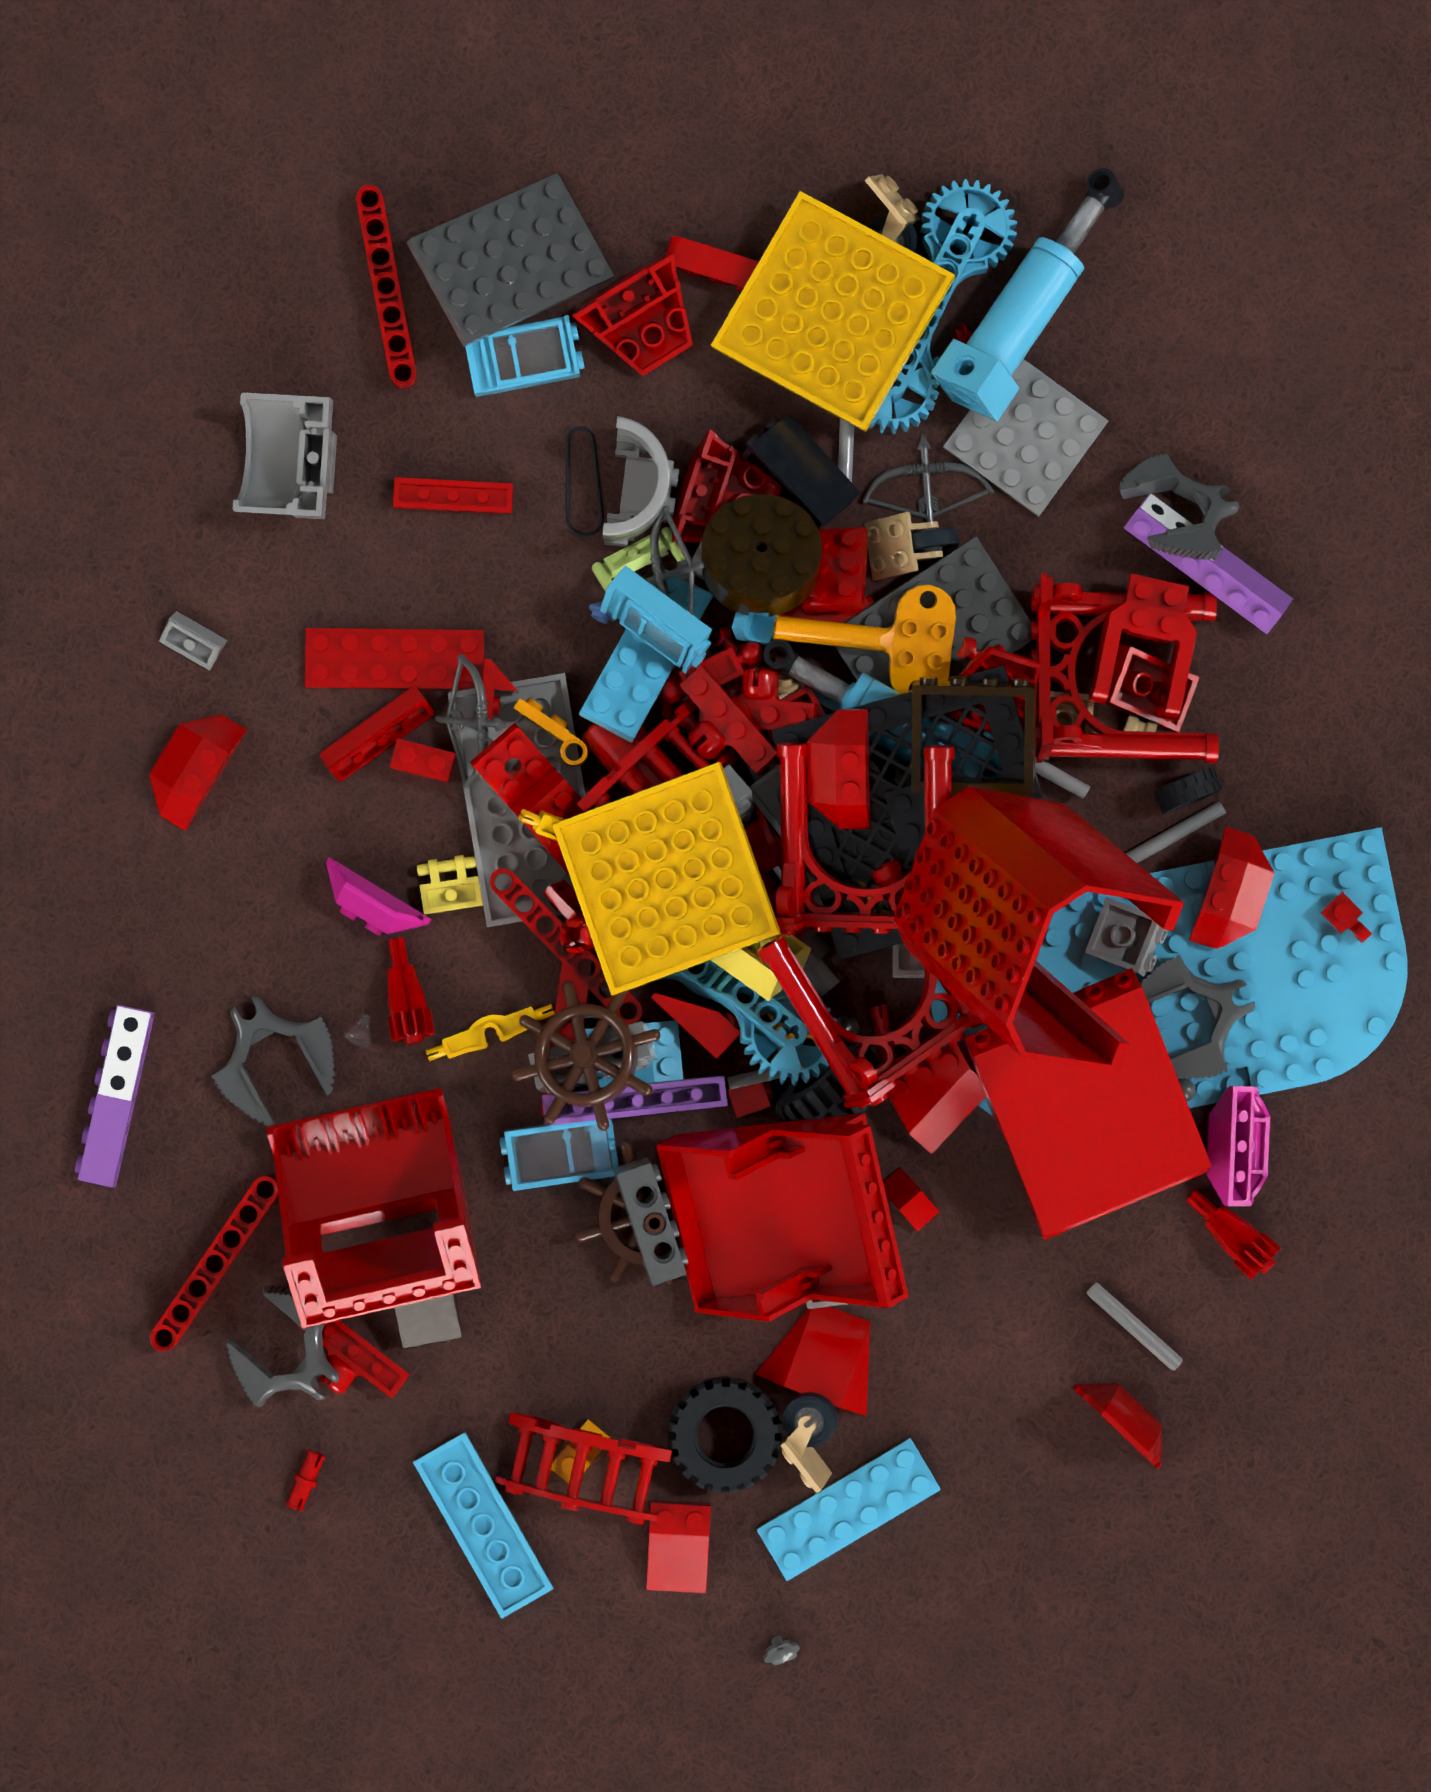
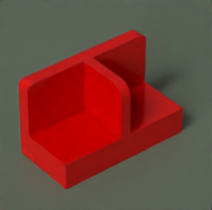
(764, 842)

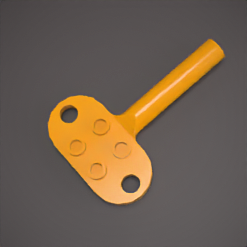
(916, 642)

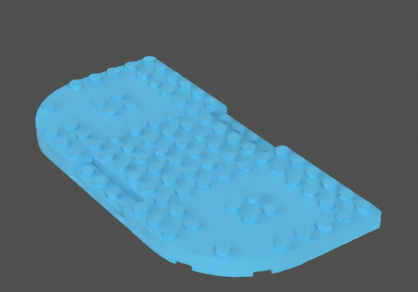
(1315, 991)

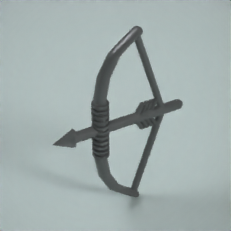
(927, 502)
(683, 567)
(457, 719)

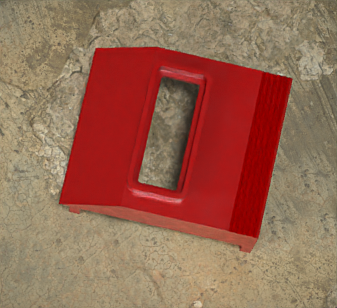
(367, 1170)

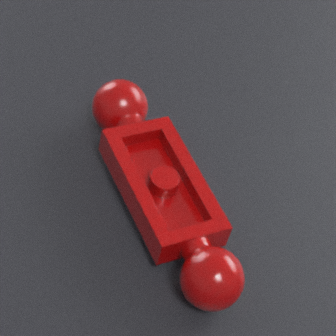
(722, 666)

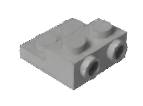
(1125, 937)

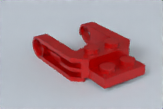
(1155, 613)

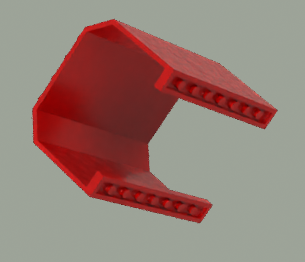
(983, 904)

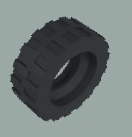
(1188, 790)

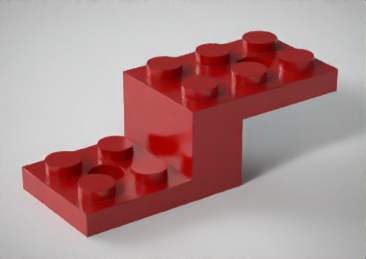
(531, 785)

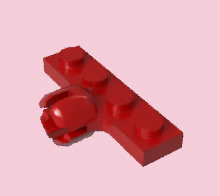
(762, 705)
(724, 724)
(575, 931)
(356, 1357)

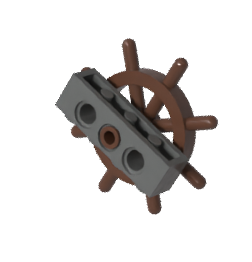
(644, 1214)

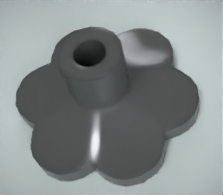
(780, 1651)

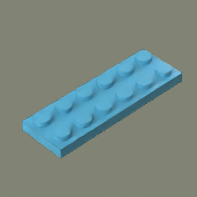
(636, 673)
(848, 1509)
(483, 1525)

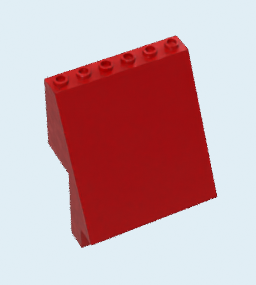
(1092, 1134)
(783, 1217)

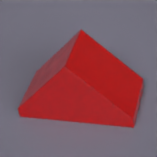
(909, 1199)

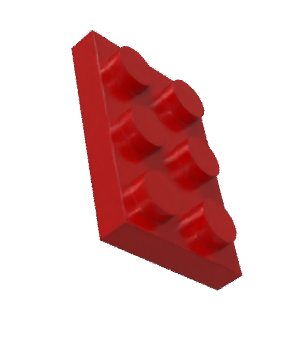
(841, 571)

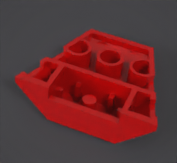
(641, 316)
(713, 480)
(1016, 668)
(824, 1356)
(1126, 1416)

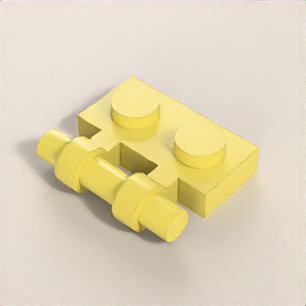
(450, 894)

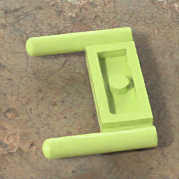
(635, 557)

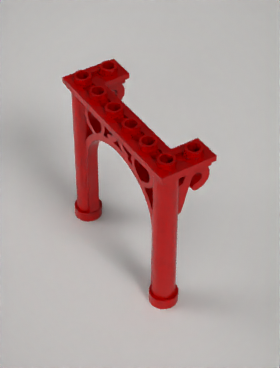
(1061, 740)
(795, 851)
(855, 1073)

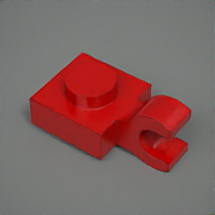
(1343, 915)

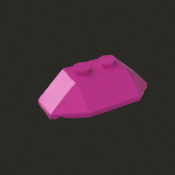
(371, 903)
(1238, 1145)

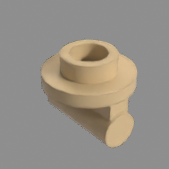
(787, 686)

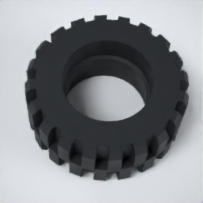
(819, 1096)
(732, 1475)

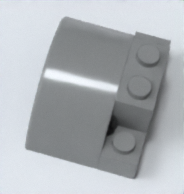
(286, 457)
(645, 484)

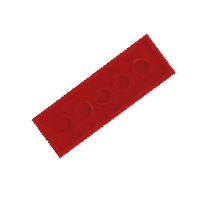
(391, 658)

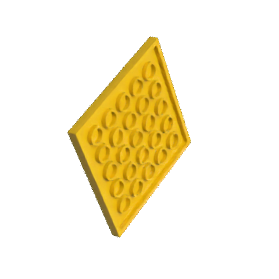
(833, 311)
(666, 879)

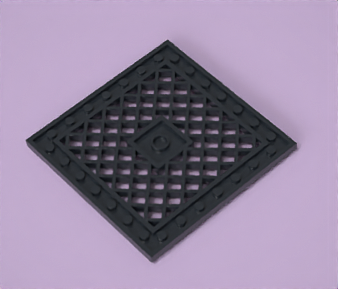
(906, 808)

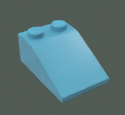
(668, 1054)

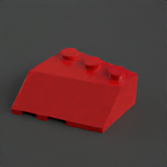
(938, 1095)

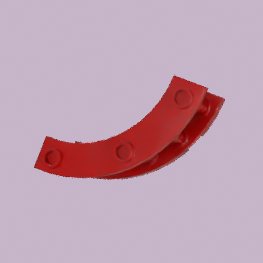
(648, 752)
(584, 1441)

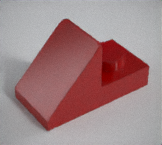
(494, 682)

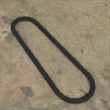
(597, 479)

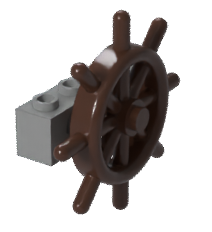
(588, 1056)

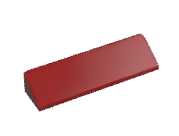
(377, 734)

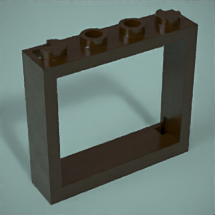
(986, 687)

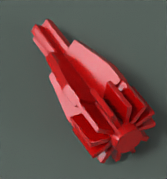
(408, 1009)
(1237, 1237)

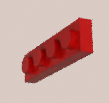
(453, 495)

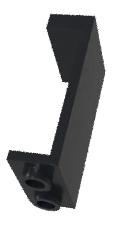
(803, 469)

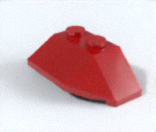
(192, 766)
(840, 769)
(1233, 891)

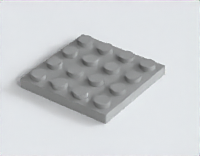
(1032, 442)

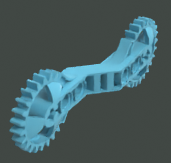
(978, 215)
(722, 988)

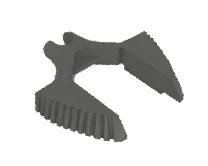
(1192, 541)
(1208, 1058)
(235, 1079)
(261, 1383)

